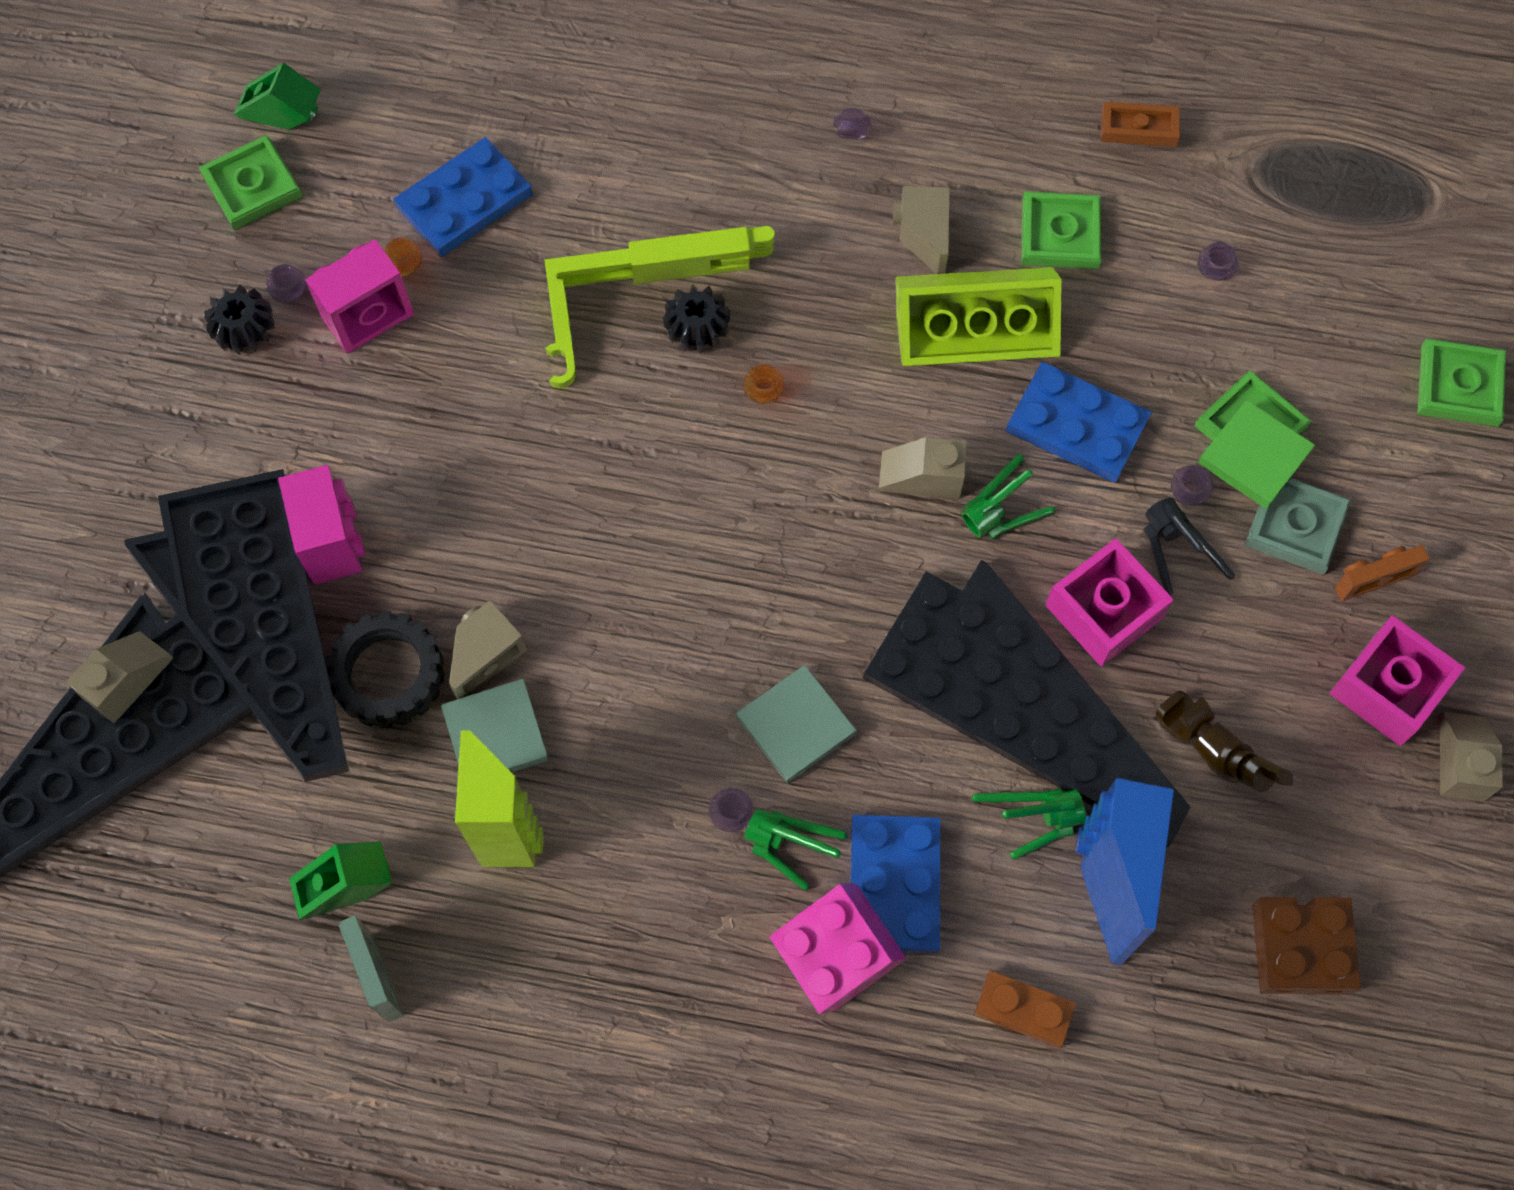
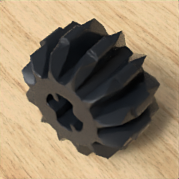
(696, 318)
(239, 319)

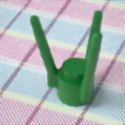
(984, 512)
(1057, 808)
(772, 829)

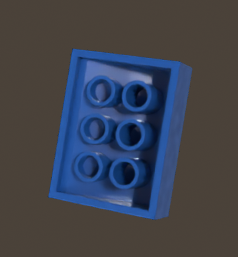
(1125, 862)

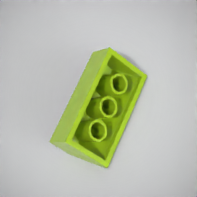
(979, 316)
(493, 809)

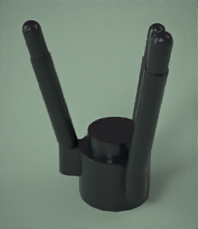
(1170, 523)

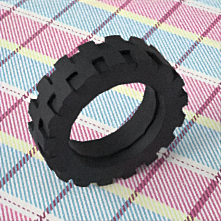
(373, 630)

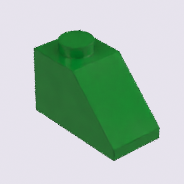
(279, 99)
(340, 878)

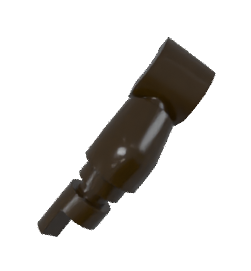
(1217, 745)

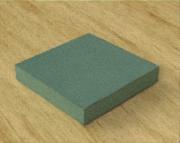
(1300, 526)
(502, 722)
(795, 724)
(371, 969)

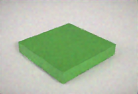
(250, 182)
(1061, 230)
(1462, 382)
(1258, 393)
(1256, 454)

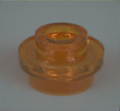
(404, 248)
(763, 374)

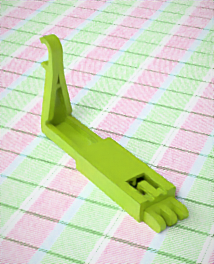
(646, 263)

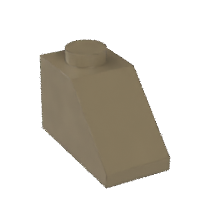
(925, 223)
(924, 468)
(482, 648)
(118, 673)
(1469, 758)

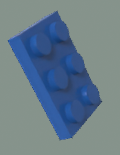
(463, 196)
(1078, 422)
(899, 874)

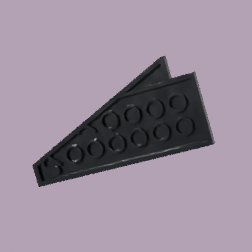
(249, 605)
(1004, 683)
(87, 762)

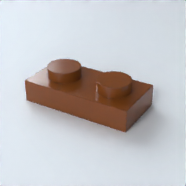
(1140, 124)
(1393, 567)
(1025, 1009)

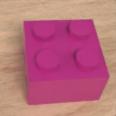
(360, 295)
(322, 524)
(1108, 602)
(1397, 681)
(837, 947)

